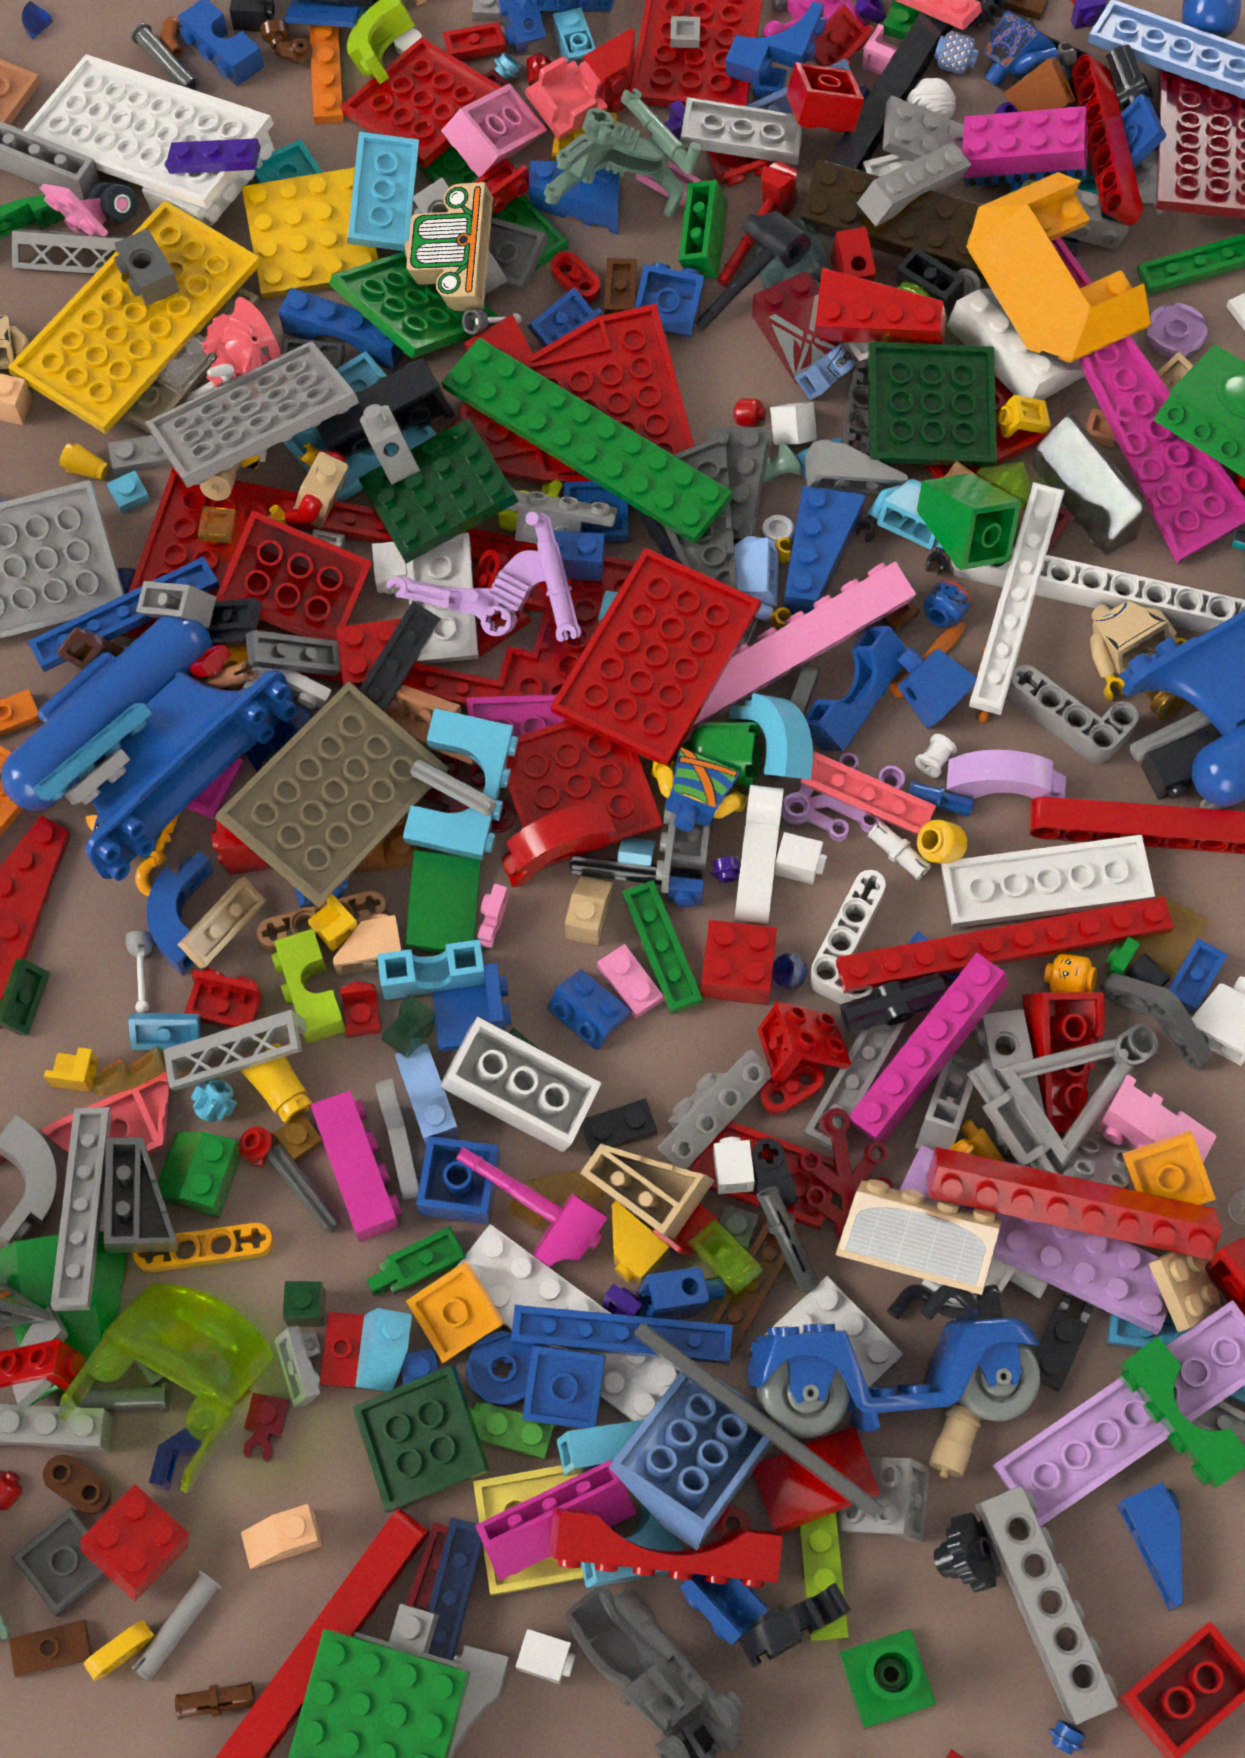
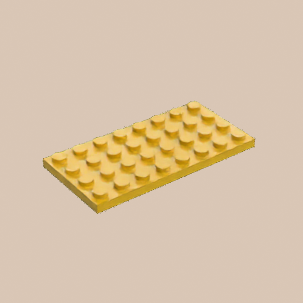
(111, 345)

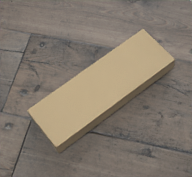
(222, 922)

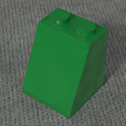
(970, 519)

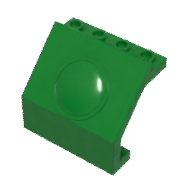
(1210, 408)

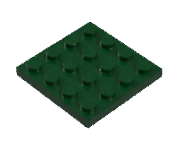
(931, 404)
(448, 495)

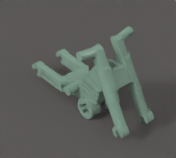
(623, 150)

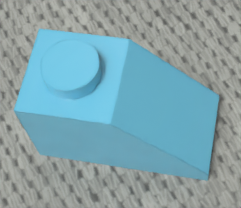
(382, 1349)

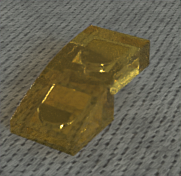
(122, 1077)

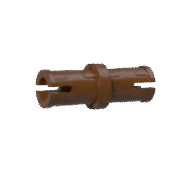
(215, 1700)

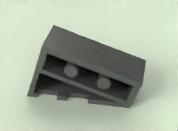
(133, 1202)

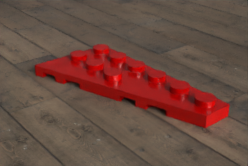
(25, 889)

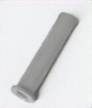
(176, 1626)

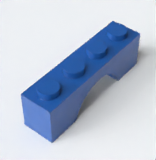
(311, 316)
(874, 656)

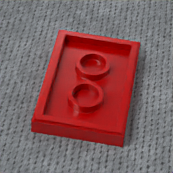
(797, 1496)

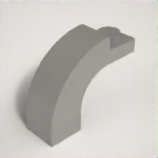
(32, 1156)

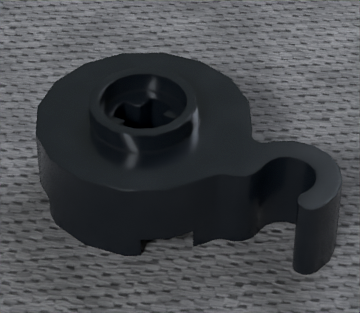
(783, 1627)

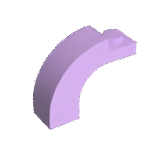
(1004, 772)

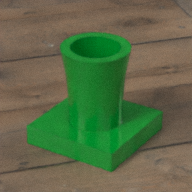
(872, 1694)

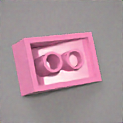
(493, 129)

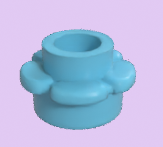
(507, 66)

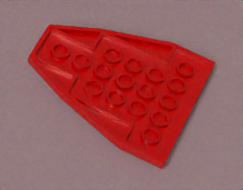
(612, 364)

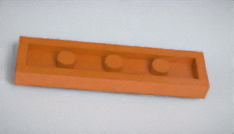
(326, 74)

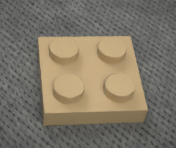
(1185, 1288)

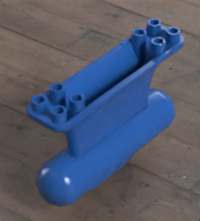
(1212, 678)
(172, 760)

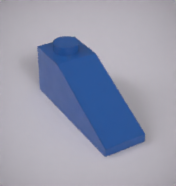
(1156, 1530)

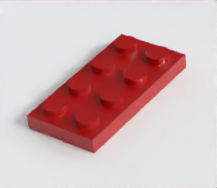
(802, 1214)

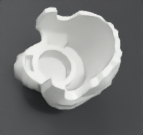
(934, 96)

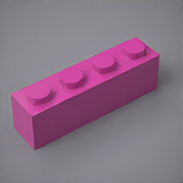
(354, 1165)
(523, 1532)

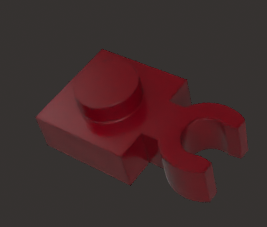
(265, 1419)

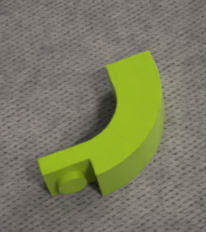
(374, 33)

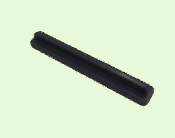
(613, 869)

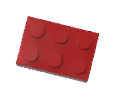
(1187, 1692)

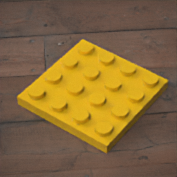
(303, 231)

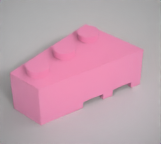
(1141, 1120)

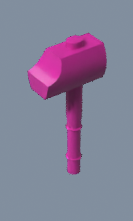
(571, 1227)

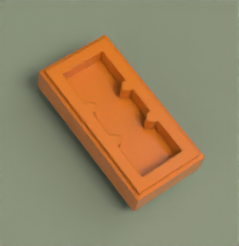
(17, 712)

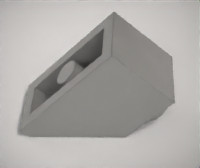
(176, 600)

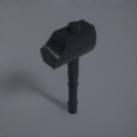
(779, 240)

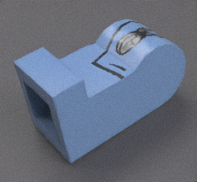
(825, 371)

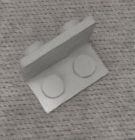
(1099, 1164)
(903, 1498)

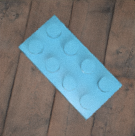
(383, 191)

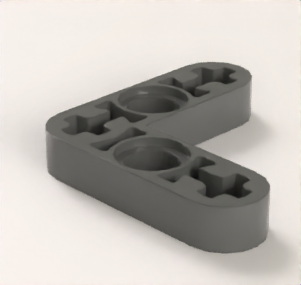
(1166, 1009)

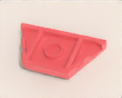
(134, 1114)

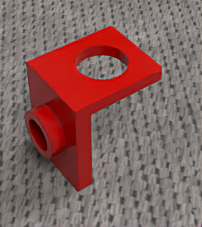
(695, 1224)

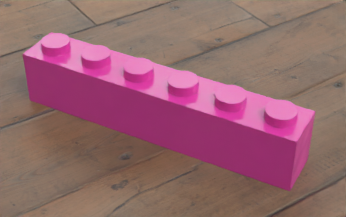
(928, 1049)

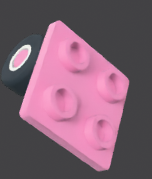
(103, 203)

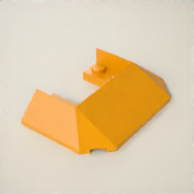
(1034, 285)

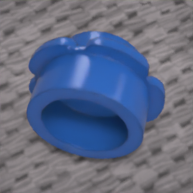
(1067, 1737)

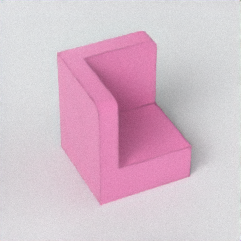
(877, 52)

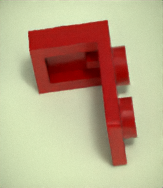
(39, 1361)

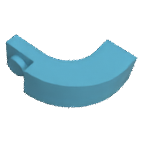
(786, 734)

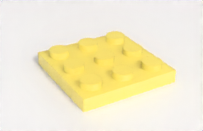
(505, 1492)

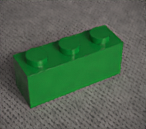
(703, 228)

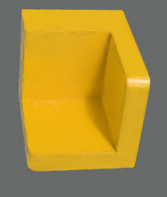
(333, 923)
(73, 1071)

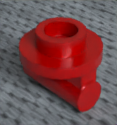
(534, 65)
(255, 1145)

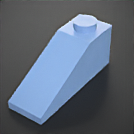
(426, 1097)

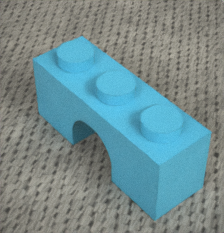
(408, 974)

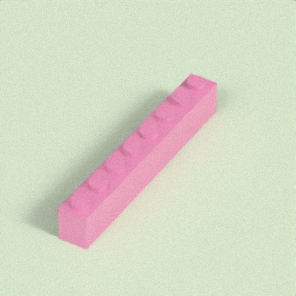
(808, 636)

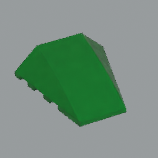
(30, 1270)

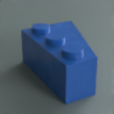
(589, 202)

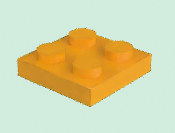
(1170, 1170)
(455, 1312)

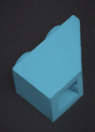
(572, 34)

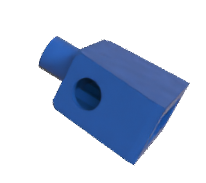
(933, 684)
(677, 1293)

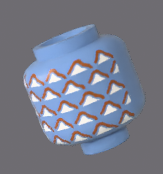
(956, 52)

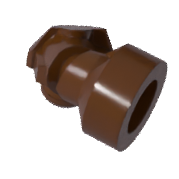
(276, 33)

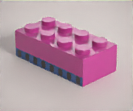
(1025, 145)

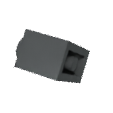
(146, 267)

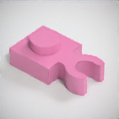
(493, 909)

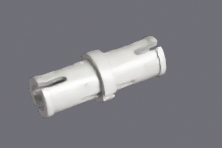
(899, 850)

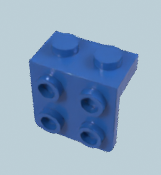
(461, 1006)

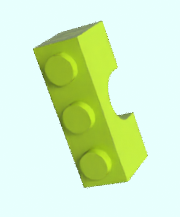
(300, 960)

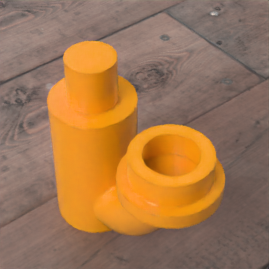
(976, 1142)

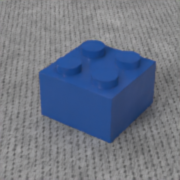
(450, 1187)

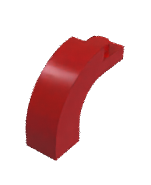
(553, 836)

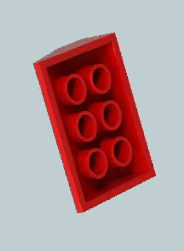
(297, 577)

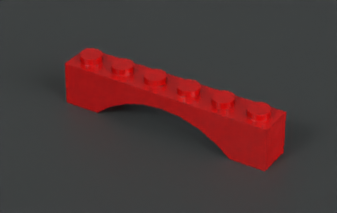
(740, 1554)

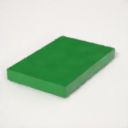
(441, 901)

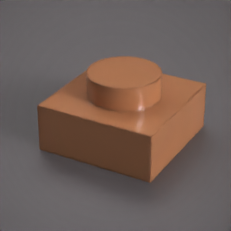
(1099, 428)

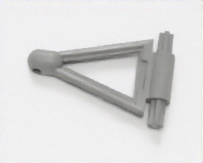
(1021, 1118)

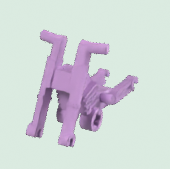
(509, 588)

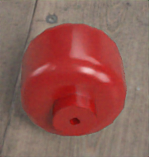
(749, 412)
(9, 1489)

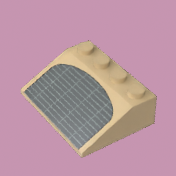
(920, 1236)

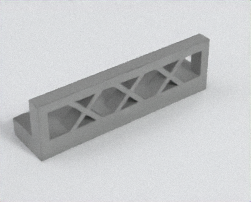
(63, 240)
(228, 1045)

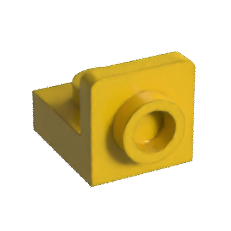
(1023, 414)

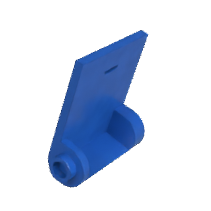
(321, 13)

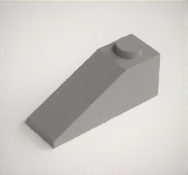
(848, 469)
(947, 1104)

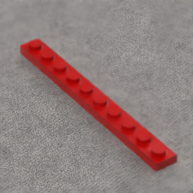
(1005, 944)

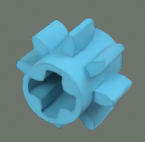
(213, 1100)

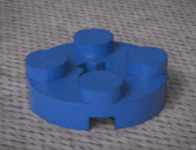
(483, 1361)

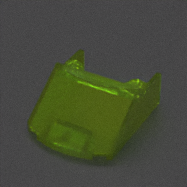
(193, 1344)

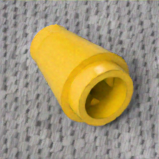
(82, 462)

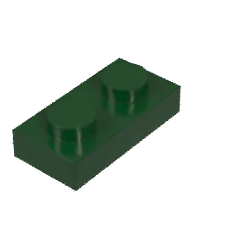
(22, 996)

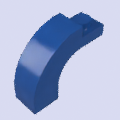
(166, 906)

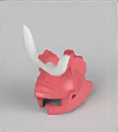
(237, 345)

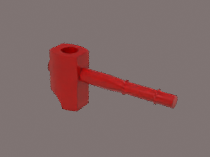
(778, 194)

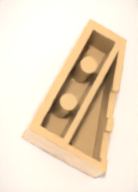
(649, 1188)

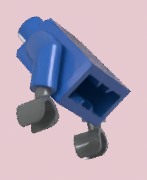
(1020, 48)

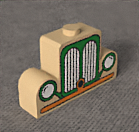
(454, 246)

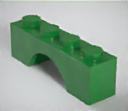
(1153, 1375)

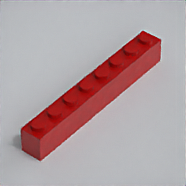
(1073, 1203)

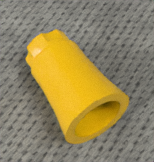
(279, 1087)

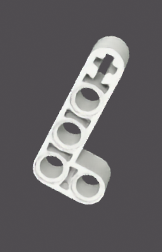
(759, 854)
(849, 933)

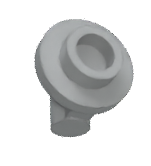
(971, 280)

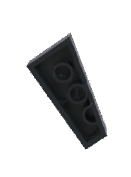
(411, 396)

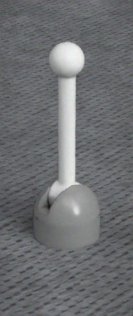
(140, 945)

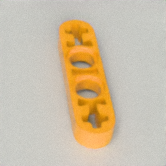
(203, 1253)

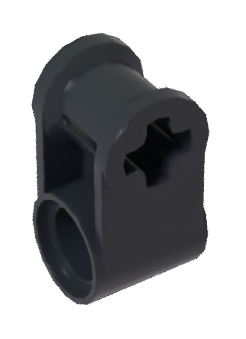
(773, 1174)

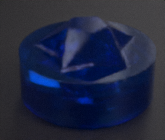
(789, 971)

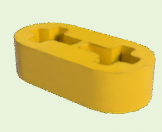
(118, 1650)

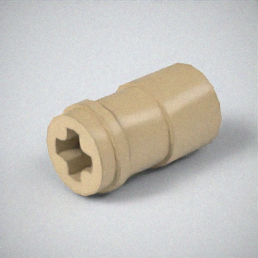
(220, 485)
(955, 1442)

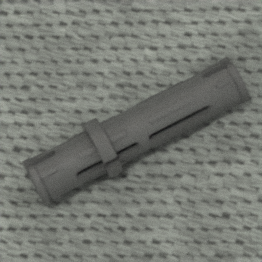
(782, 1226)

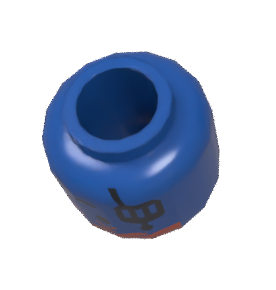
(946, 603)

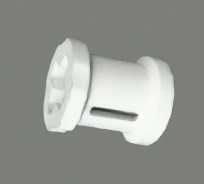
(936, 755)

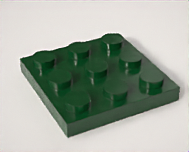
(421, 1439)

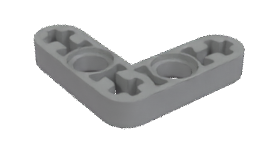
(398, 1137)

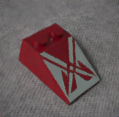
(788, 322)

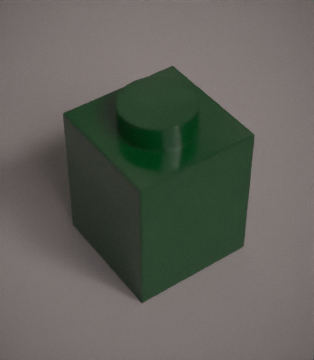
(304, 1303)

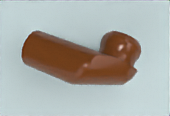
(168, 35)

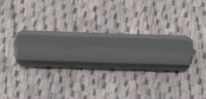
(303, 1188)

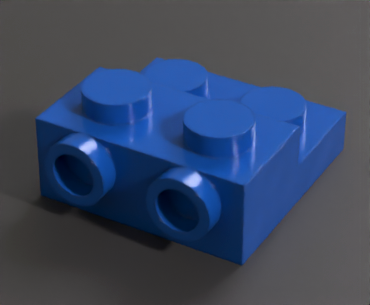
(676, 296)

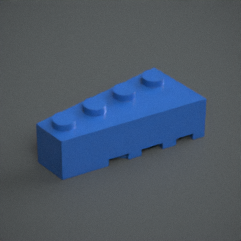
(820, 539)

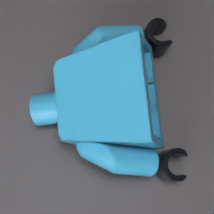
(897, 512)

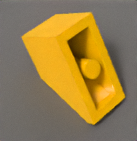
(635, 1246)

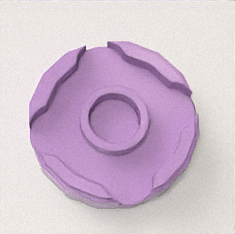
(1176, 330)

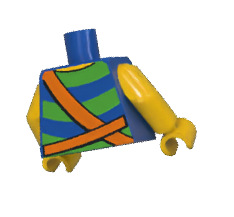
(698, 789)

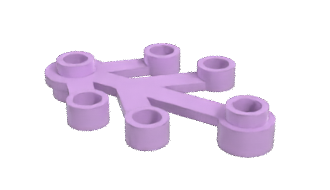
(811, 804)

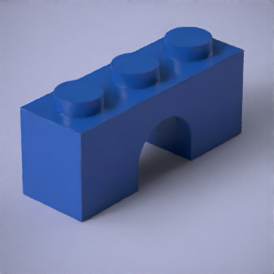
(234, 56)

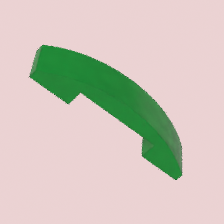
(26, 212)

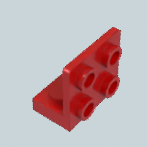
(798, 1034)

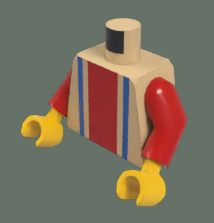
(318, 489)

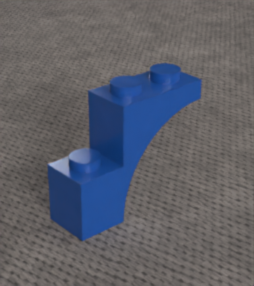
(753, 57)

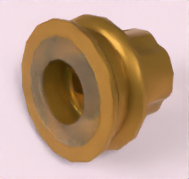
(1165, 703)

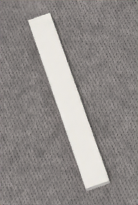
(1016, 599)

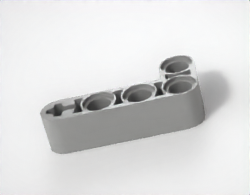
(1022, 692)

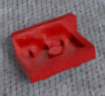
(841, 38)
(733, 168)
(505, 183)
(224, 999)

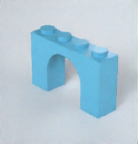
(489, 746)
(591, 1447)

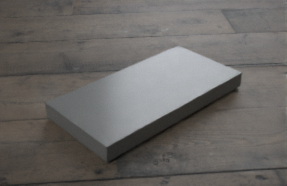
(742, 131)

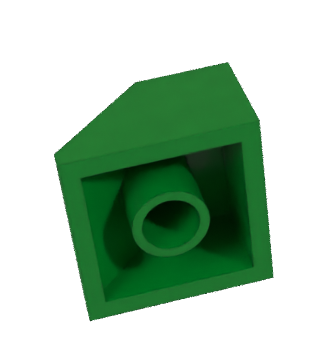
(199, 1171)

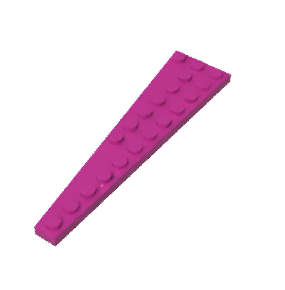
(1180, 483)

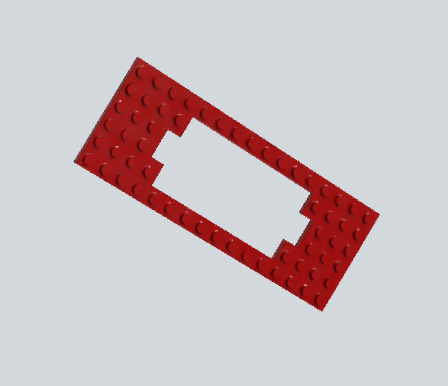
(176, 542)

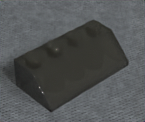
(1091, 485)

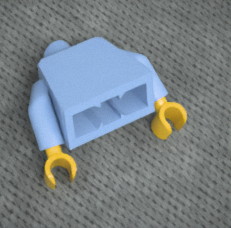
(758, 574)

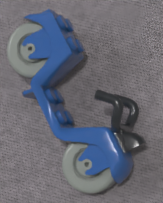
(979, 1362)

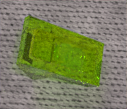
(725, 1257)

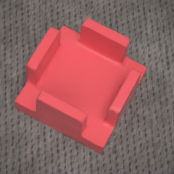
(565, 95)

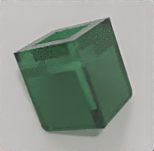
(411, 1027)

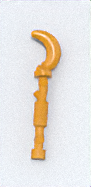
(156, 858)

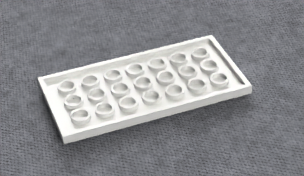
(132, 118)

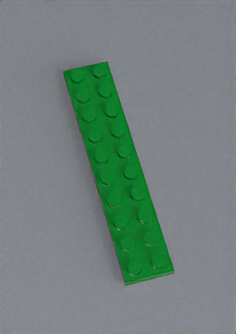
(587, 440)

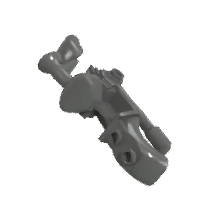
(654, 1675)

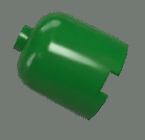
(729, 745)

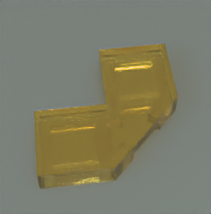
(556, 1189)

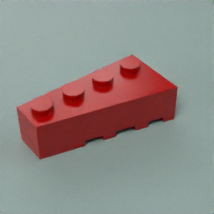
(869, 311)

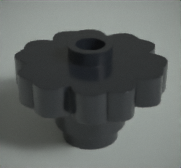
(968, 1554)

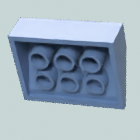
(689, 1460)

